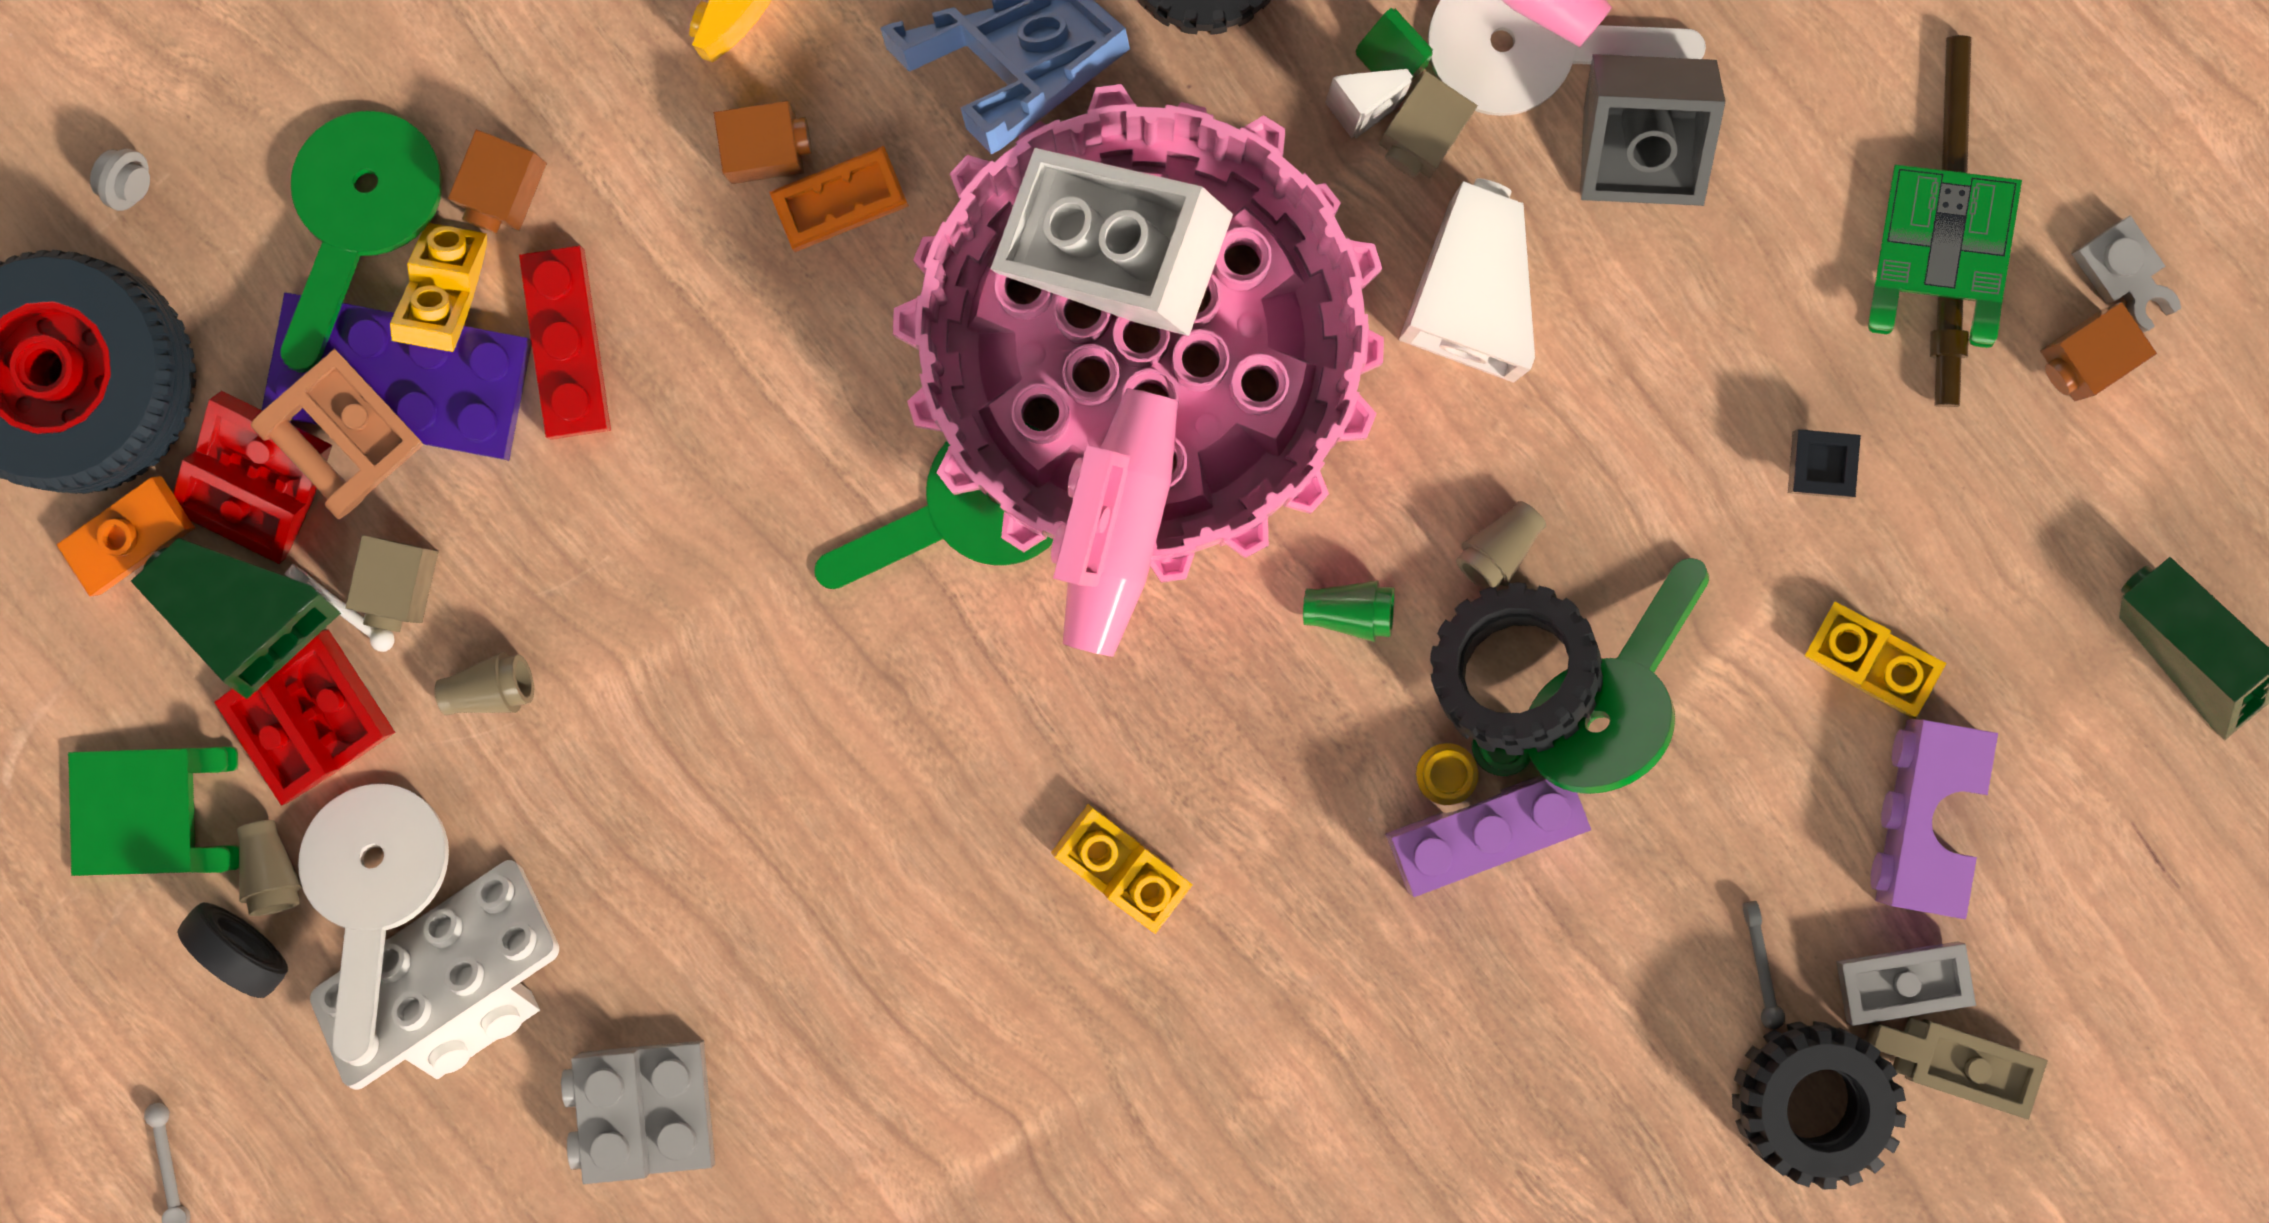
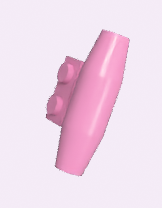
(1114, 521)

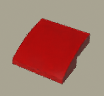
(245, 483)
(306, 719)

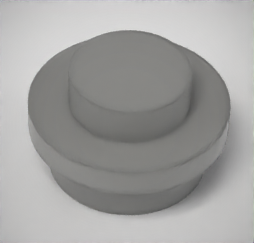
(120, 178)

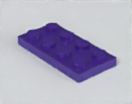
(444, 397)

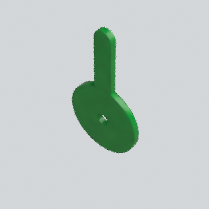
(354, 221)
(964, 520)
(1630, 698)

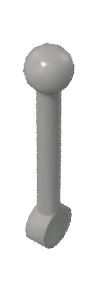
(157, 1116)

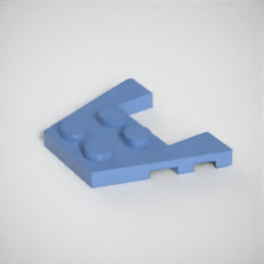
(1033, 45)

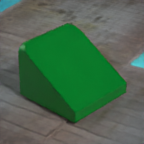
(1394, 46)

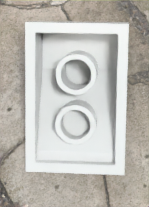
(1114, 239)

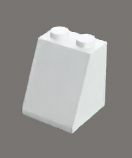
(1477, 285)

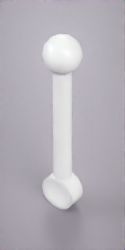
(379, 638)

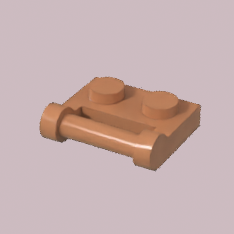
(353, 420)

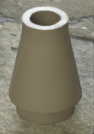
(1498, 550)
(488, 687)
(265, 870)

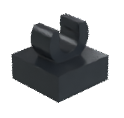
(1824, 464)

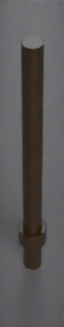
(1950, 341)

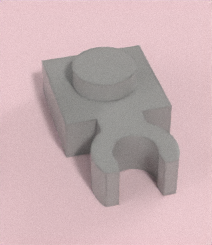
(2122, 266)

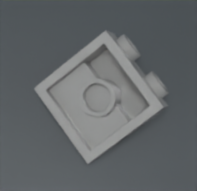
(639, 1111)

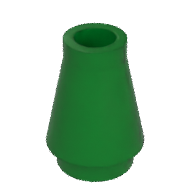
(1351, 609)

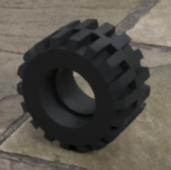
(1860, 1133)

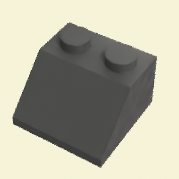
(1650, 129)

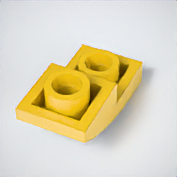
(723, 24)
(440, 287)
(1874, 660)
(1121, 868)

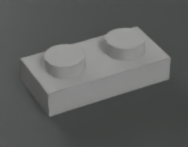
(1906, 983)

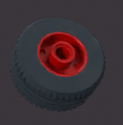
(87, 373)

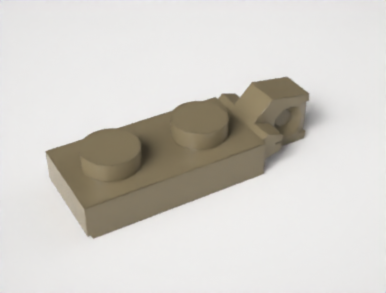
(1962, 1064)

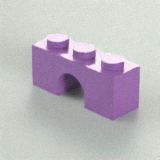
(1931, 764)
(1485, 834)

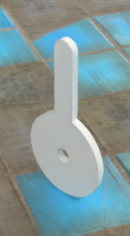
(1539, 58)
(369, 898)

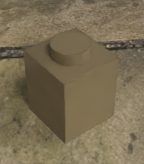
(1426, 126)
(391, 582)

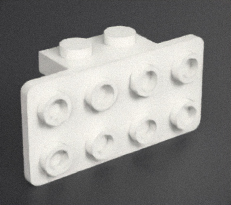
(452, 979)

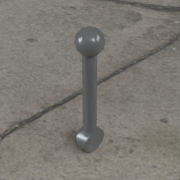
(1772, 1015)

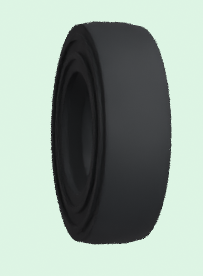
(232, 950)

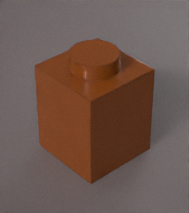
(761, 142)
(496, 182)
(2096, 353)

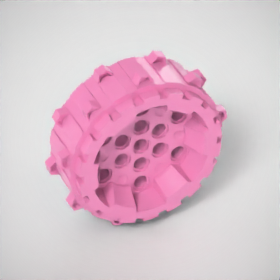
(1289, 317)

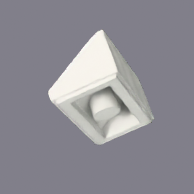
(1366, 98)

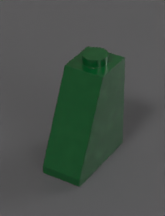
(233, 612)
(2198, 645)

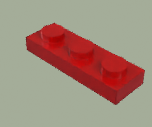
(564, 342)

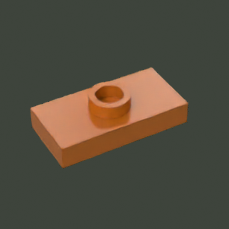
(839, 199)
(125, 536)

